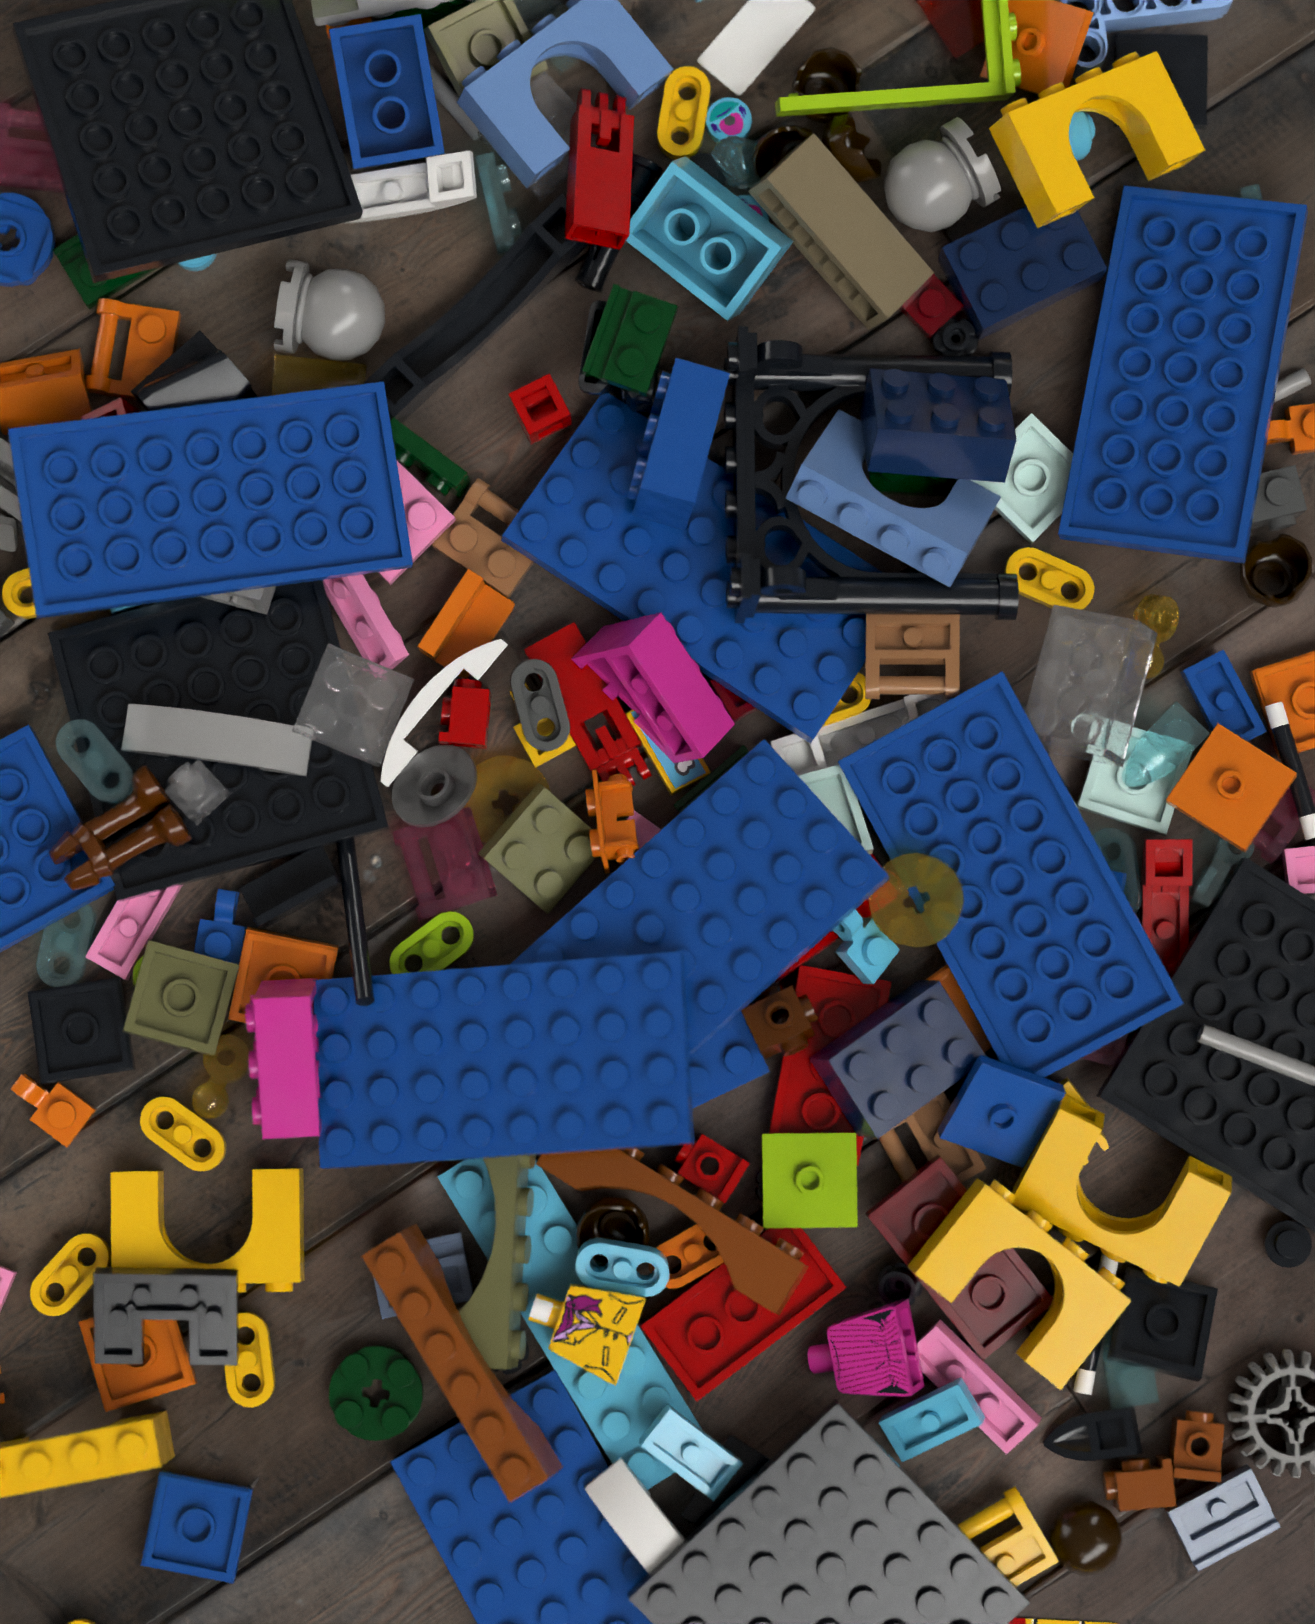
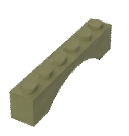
(496, 1305)

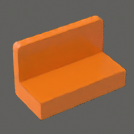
(42, 390)
(466, 621)

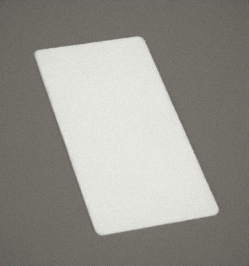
(753, 40)

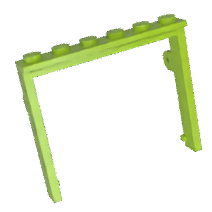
(1002, 74)

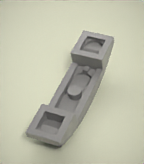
(216, 738)

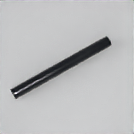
(355, 923)

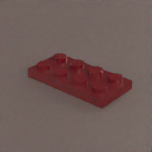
(999, 1295)

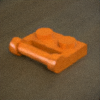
(150, 343)

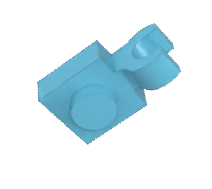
(864, 947)

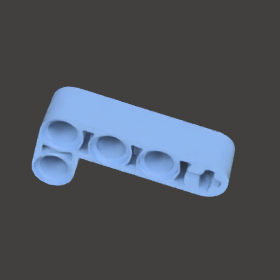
(1145, 15)

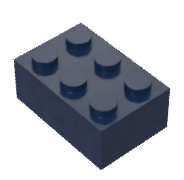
(1019, 269)
(937, 425)
(898, 1058)

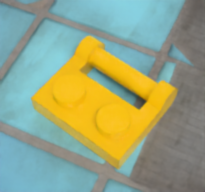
(1019, 1551)

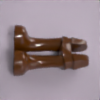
(145, 798)

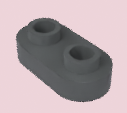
(540, 704)

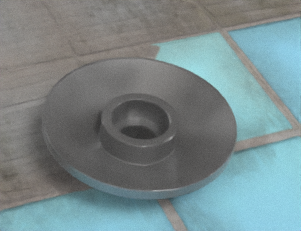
(434, 786)

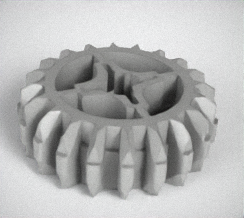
(1286, 1391)

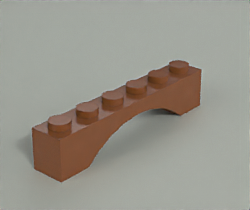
(756, 1266)
(495, 1422)

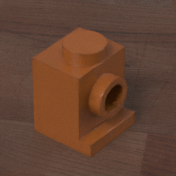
(1186, 1463)
(1140, 1484)

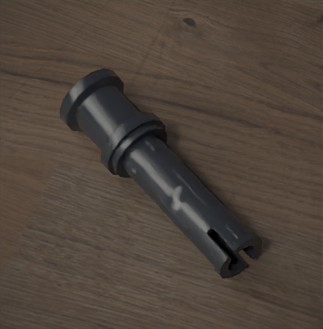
(601, 258)

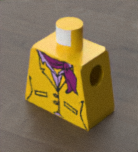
(591, 1327)

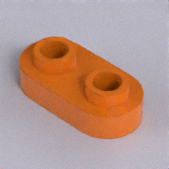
(693, 1255)

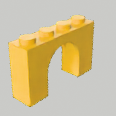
(1132, 95)
(1158, 1242)
(269, 1255)
(1083, 1300)
(86, 1455)

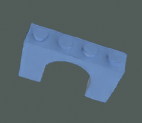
(502, 100)
(925, 538)

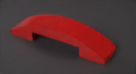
(1165, 896)

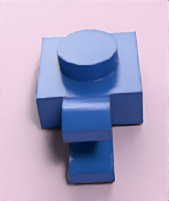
(222, 937)

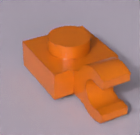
(1296, 429)
(58, 1112)

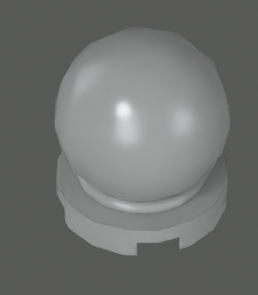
(936, 180)
(332, 313)

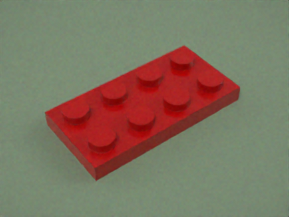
(801, 1095)
(719, 1330)

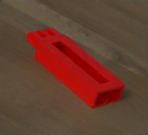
(598, 177)
(585, 700)

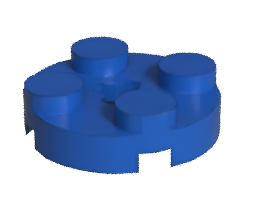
(37, 240)

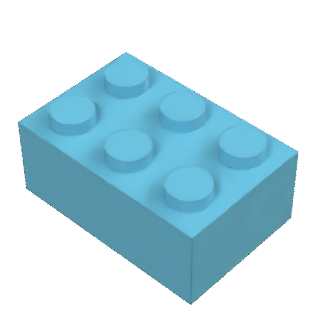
(706, 238)

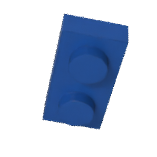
(1223, 697)

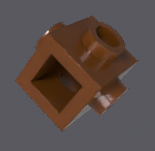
(786, 1037)

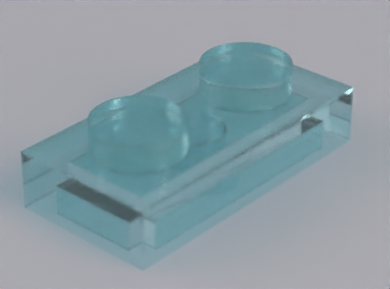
(495, 183)

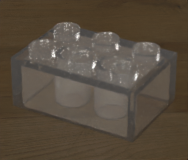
(1089, 684)

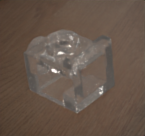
(196, 790)

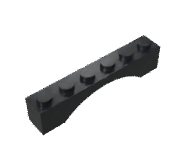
(451, 341)

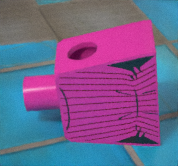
(872, 1352)

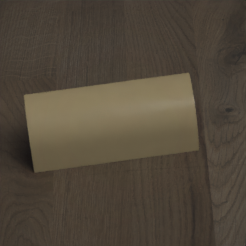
(841, 232)

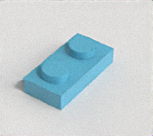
(931, 1419)
(690, 1452)

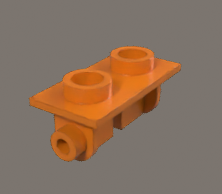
(608, 802)

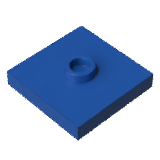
(1001, 1111)
(197, 1526)

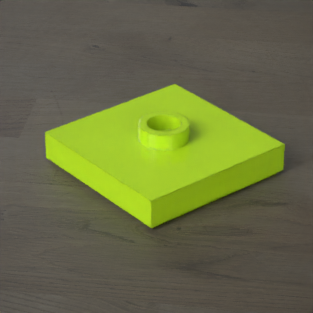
(809, 1180)

